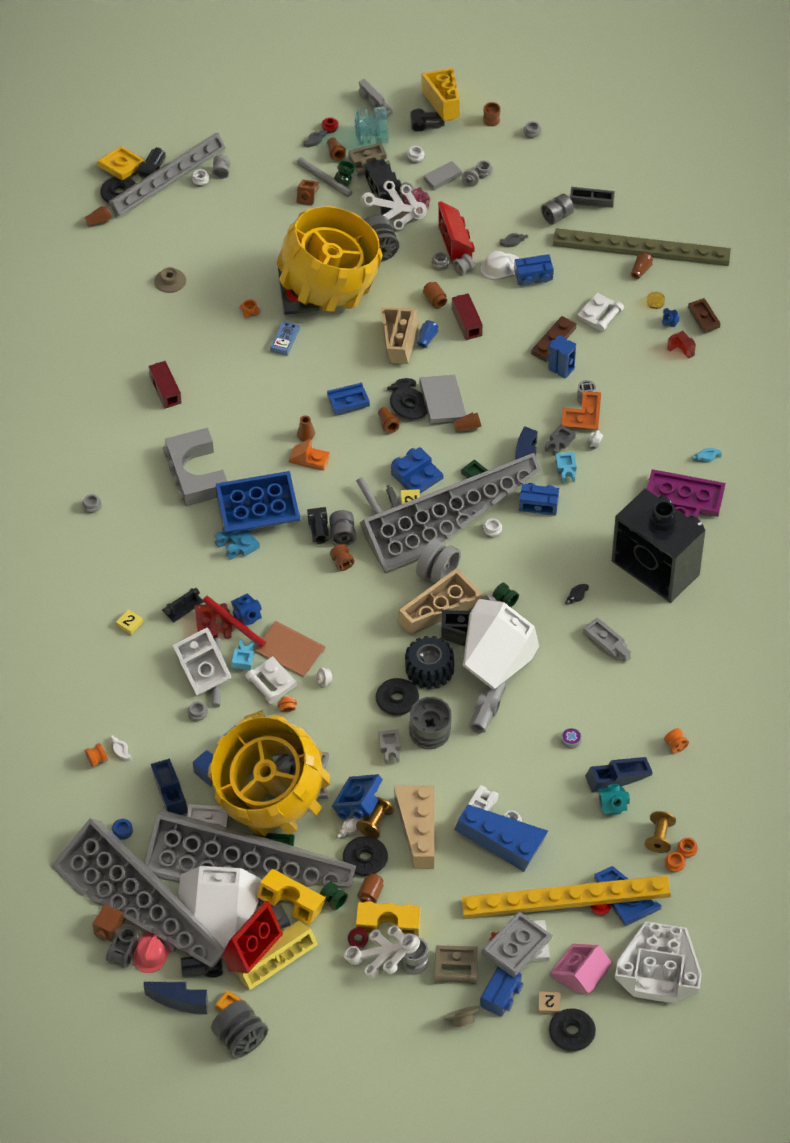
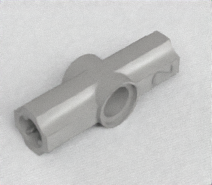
(486, 708)

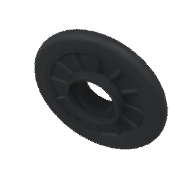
(109, 186)
(398, 404)
(393, 706)
(366, 844)
(568, 1041)

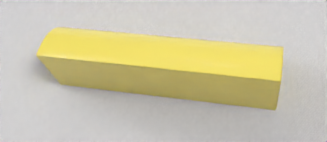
(291, 945)

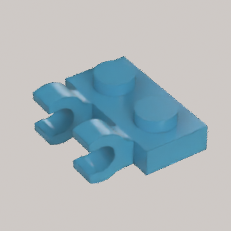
(241, 541)

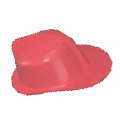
(150, 953)

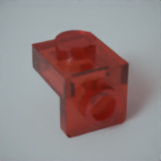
(683, 342)

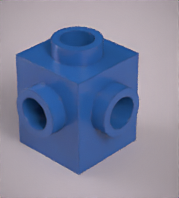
(246, 609)

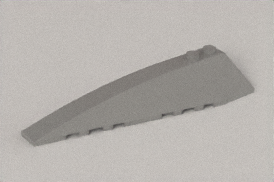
(441, 512)
(187, 843)
(114, 876)

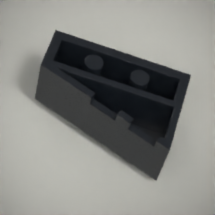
(376, 174)
(455, 626)

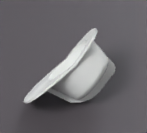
(498, 265)

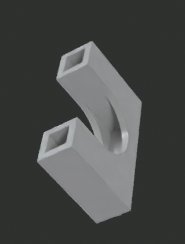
(180, 450)

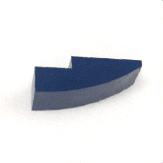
(526, 443)
(618, 772)
(169, 787)
(177, 996)

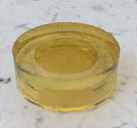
(655, 300)

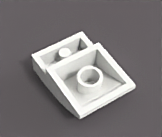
(202, 661)

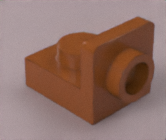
(306, 192)

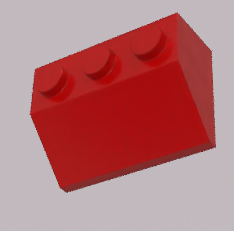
(453, 232)
(252, 940)

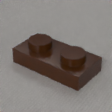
(704, 315)

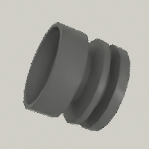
(387, 238)
(430, 722)
(239, 1028)

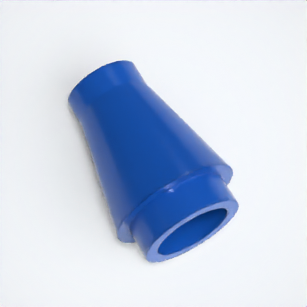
(428, 332)

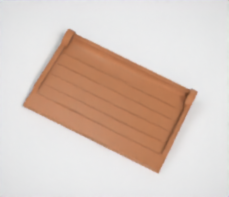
(290, 648)

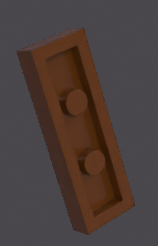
(562, 327)

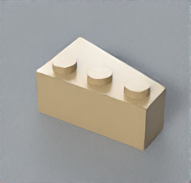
(400, 332)

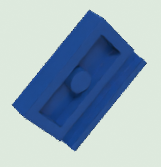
(348, 398)

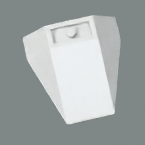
(497, 642)
(220, 898)
(660, 964)

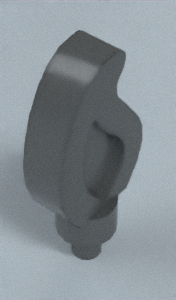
(315, 138)
(512, 240)
(392, 496)

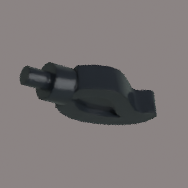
(402, 383)
(577, 593)

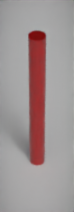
(234, 621)

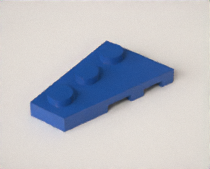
(627, 911)

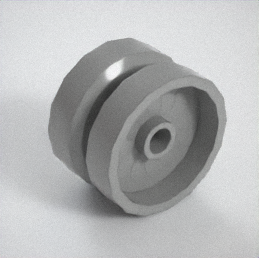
(437, 560)

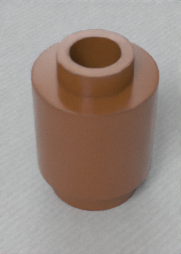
(435, 294)
(371, 888)

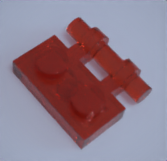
(207, 618)

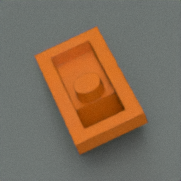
(305, 455)

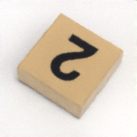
(549, 1002)

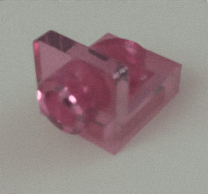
(419, 195)

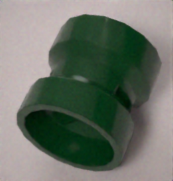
(344, 172)
(504, 594)
(334, 895)

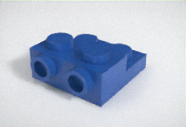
(416, 470)
(357, 796)

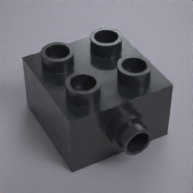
(658, 544)

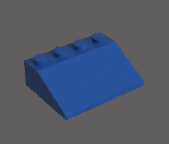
(257, 502)

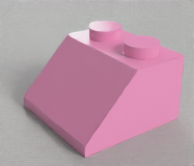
(581, 967)

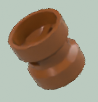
(491, 114)
(342, 558)

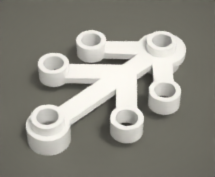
(397, 204)
(408, 944)

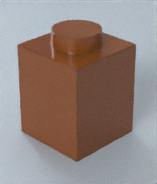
(108, 923)

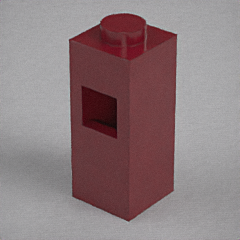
(467, 316)
(165, 384)

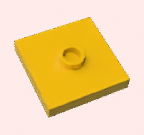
(120, 163)

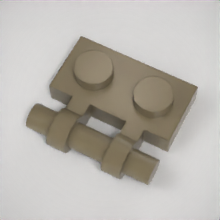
(367, 154)

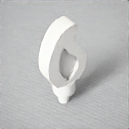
(120, 749)
(349, 827)

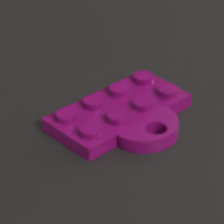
(688, 493)

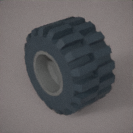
(429, 662)

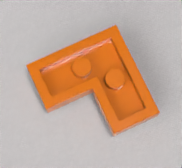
(587, 416)

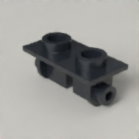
(183, 605)

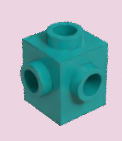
(613, 799)

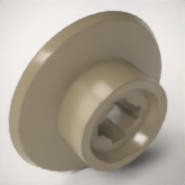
(170, 280)
(462, 1016)

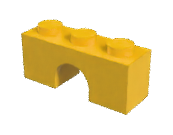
(279, 887)
(372, 915)

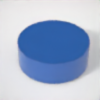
(122, 829)

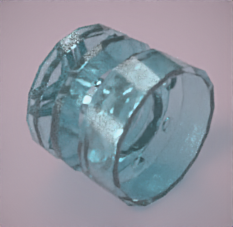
(372, 125)

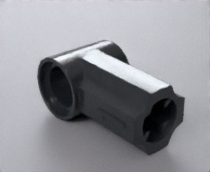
(422, 119)
(152, 162)
(318, 520)
(192, 967)

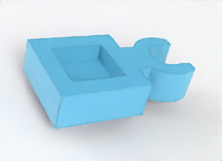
(566, 465)
(243, 656)

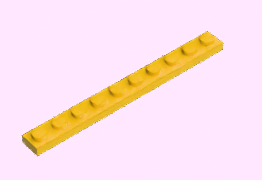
(566, 897)

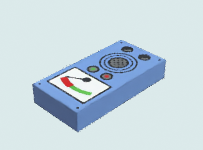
(285, 338)

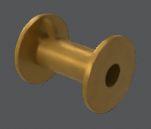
(662, 821)
(369, 827)

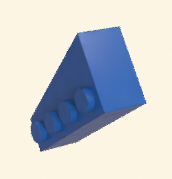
(501, 835)

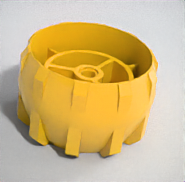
(329, 258)
(251, 750)

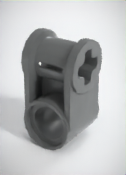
(123, 950)

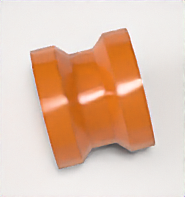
(676, 740)
(96, 755)

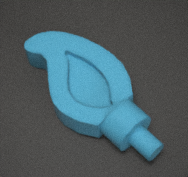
(707, 455)

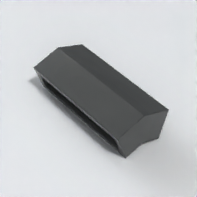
(592, 197)

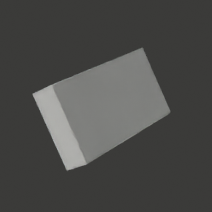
(442, 175)

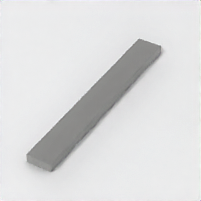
(167, 174)

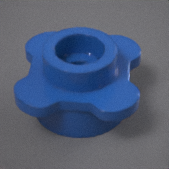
(670, 317)

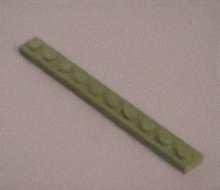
(636, 246)

